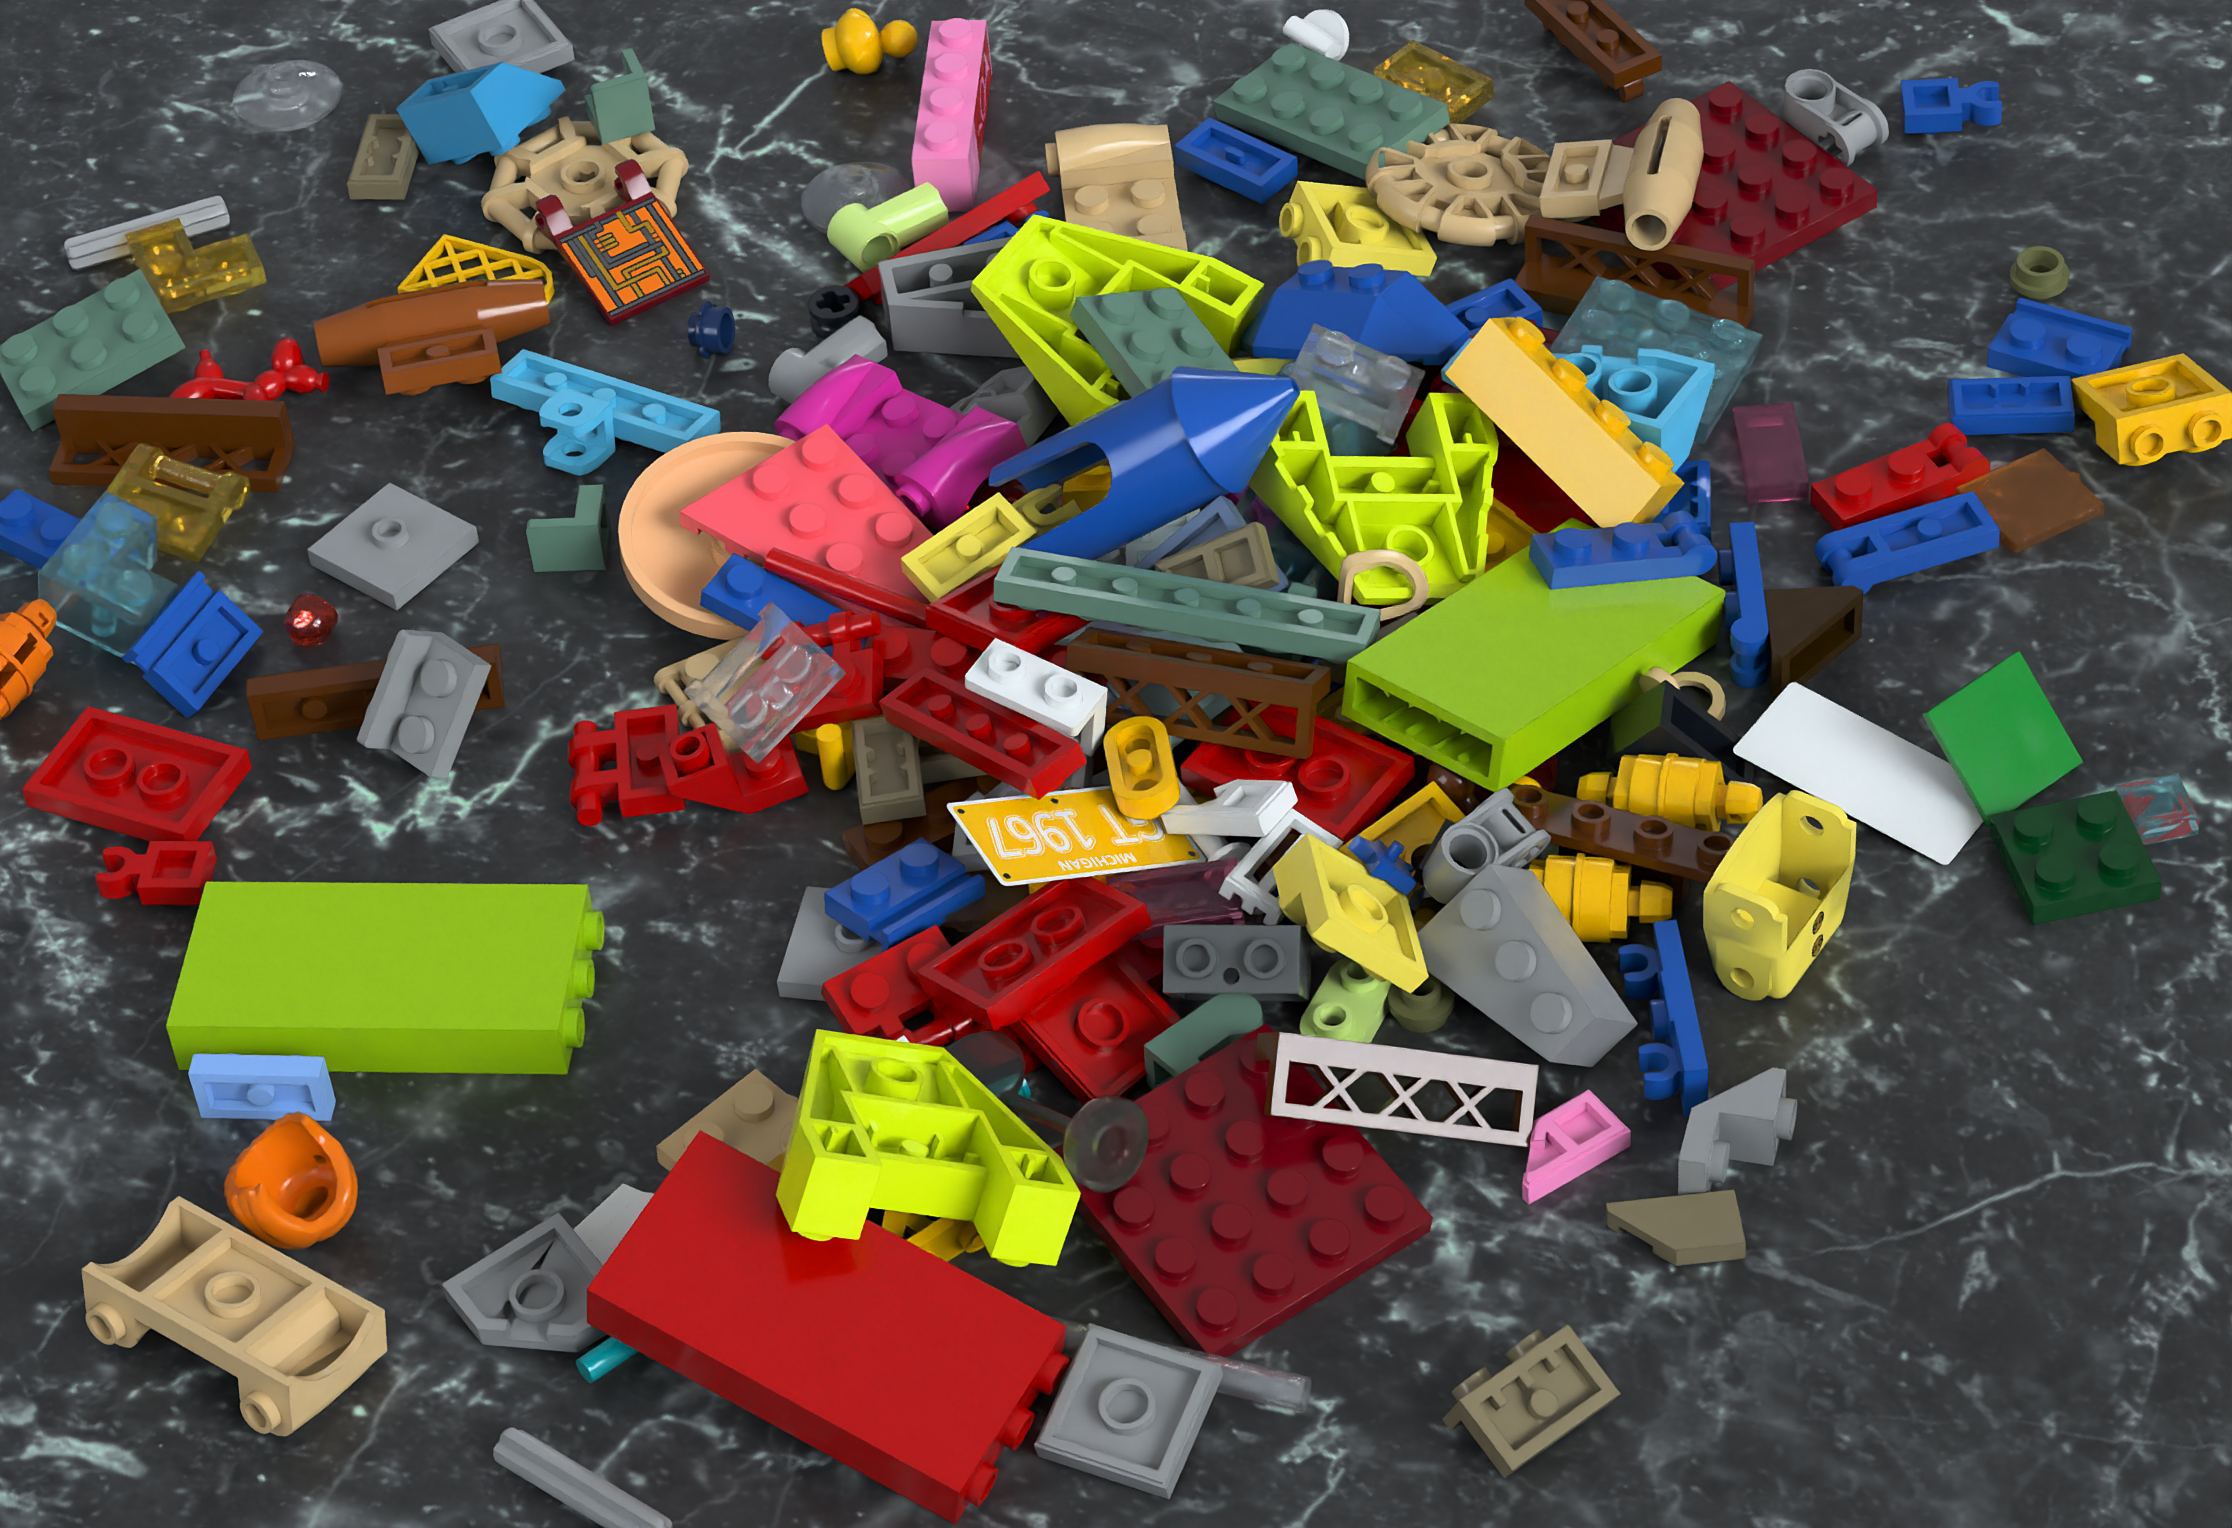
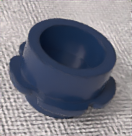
(711, 329)

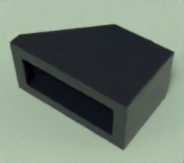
(1671, 722)

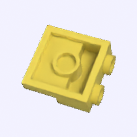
(1351, 230)
(1350, 912)

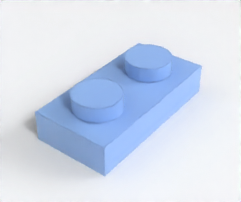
(261, 1086)

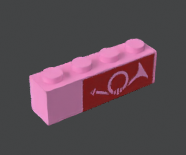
(953, 111)

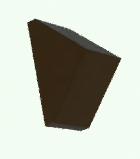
(1809, 630)

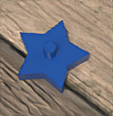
(1385, 862)

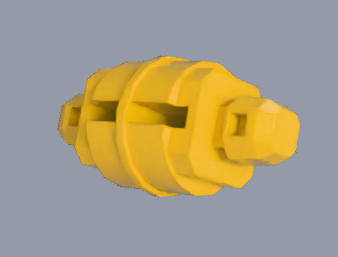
(1674, 788)
(1599, 896)

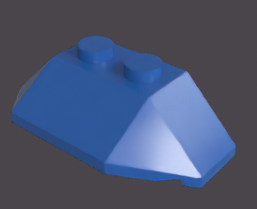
(1365, 303)

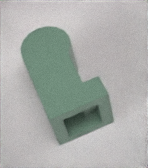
(1200, 1036)

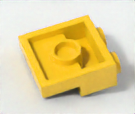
(2155, 409)

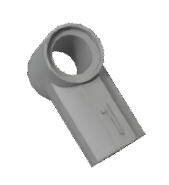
(798, 370)

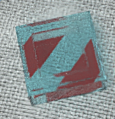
(2159, 808)

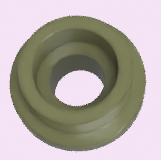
(2039, 273)
(1424, 1008)

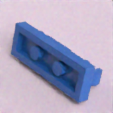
(1671, 1017)

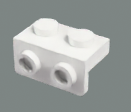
(1041, 692)

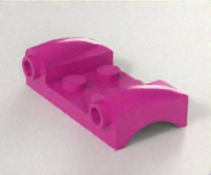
(911, 443)

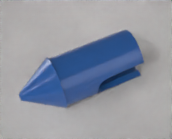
(1166, 453)

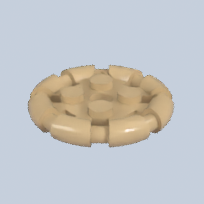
(1461, 185)

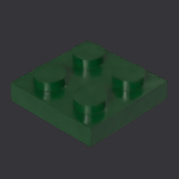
(2075, 857)

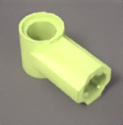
(880, 232)

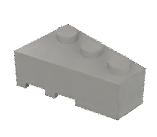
(933, 306)
(1525, 967)

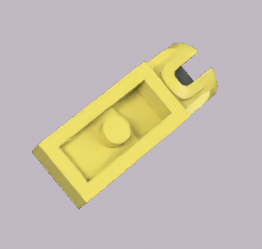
(983, 540)

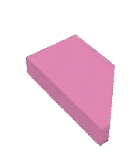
(1571, 1143)

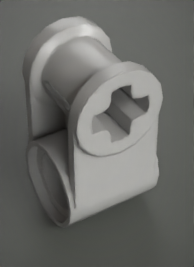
(1831, 113)
(1488, 835)

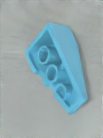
(1656, 391)

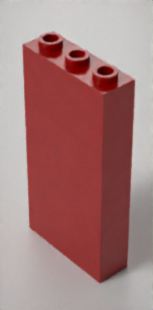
(831, 1340)

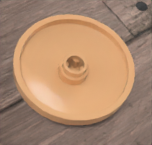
(667, 561)

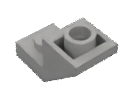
(1735, 1126)

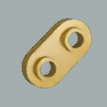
(1141, 767)

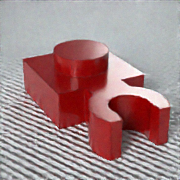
(163, 876)

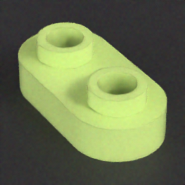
(1348, 1000)

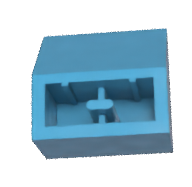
(477, 111)

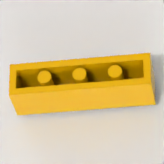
(1563, 424)

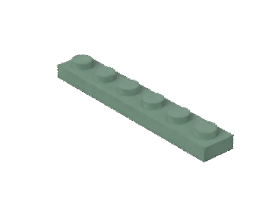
(1185, 605)

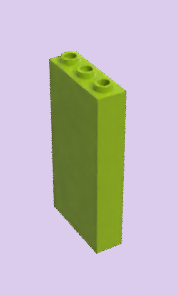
(1524, 669)
(390, 975)

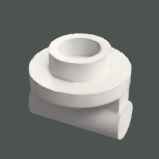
(1320, 32)

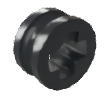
(832, 309)

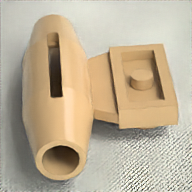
(1650, 180)

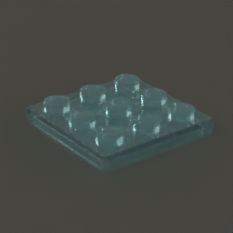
(1629, 319)

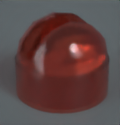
(310, 620)

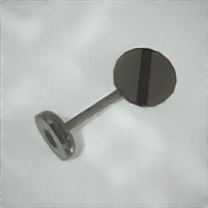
(1102, 1139)

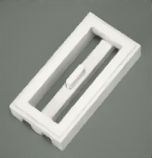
(1259, 895)

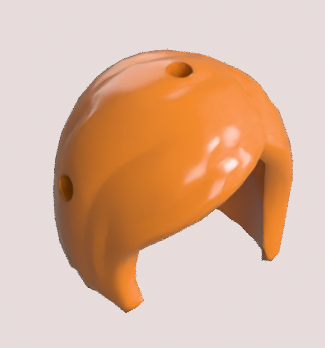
(288, 1175)

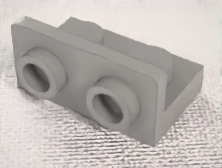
(424, 700)

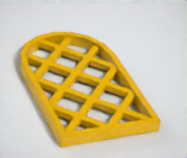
(470, 251)

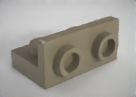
(1533, 1400)

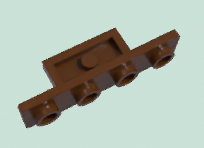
(1649, 843)

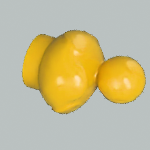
(860, 46)

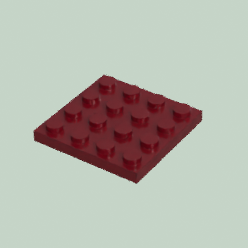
(1757, 187)
(1247, 1210)

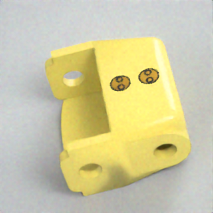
(1758, 909)

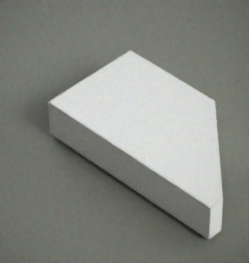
(1239, 810)

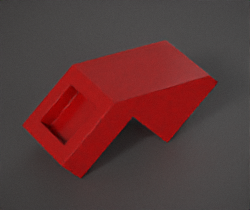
(703, 771)

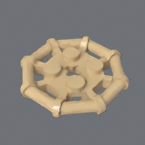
(560, 159)

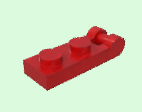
(1899, 479)

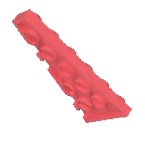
(820, 507)

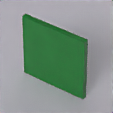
(2002, 737)

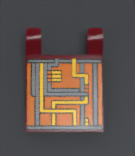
(627, 254)

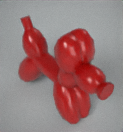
(287, 372)

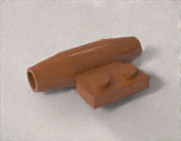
(433, 332)

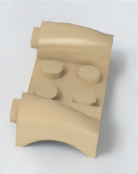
(1119, 180)
(242, 1307)

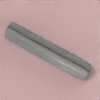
(111, 244)
(573, 1483)

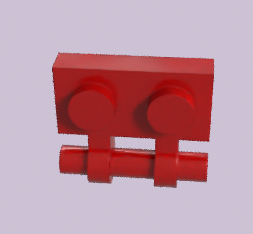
(862, 686)
(639, 774)
(887, 991)

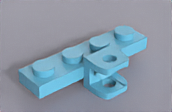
(595, 409)

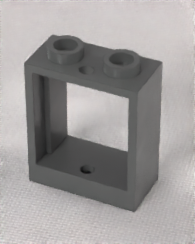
(1210, 958)

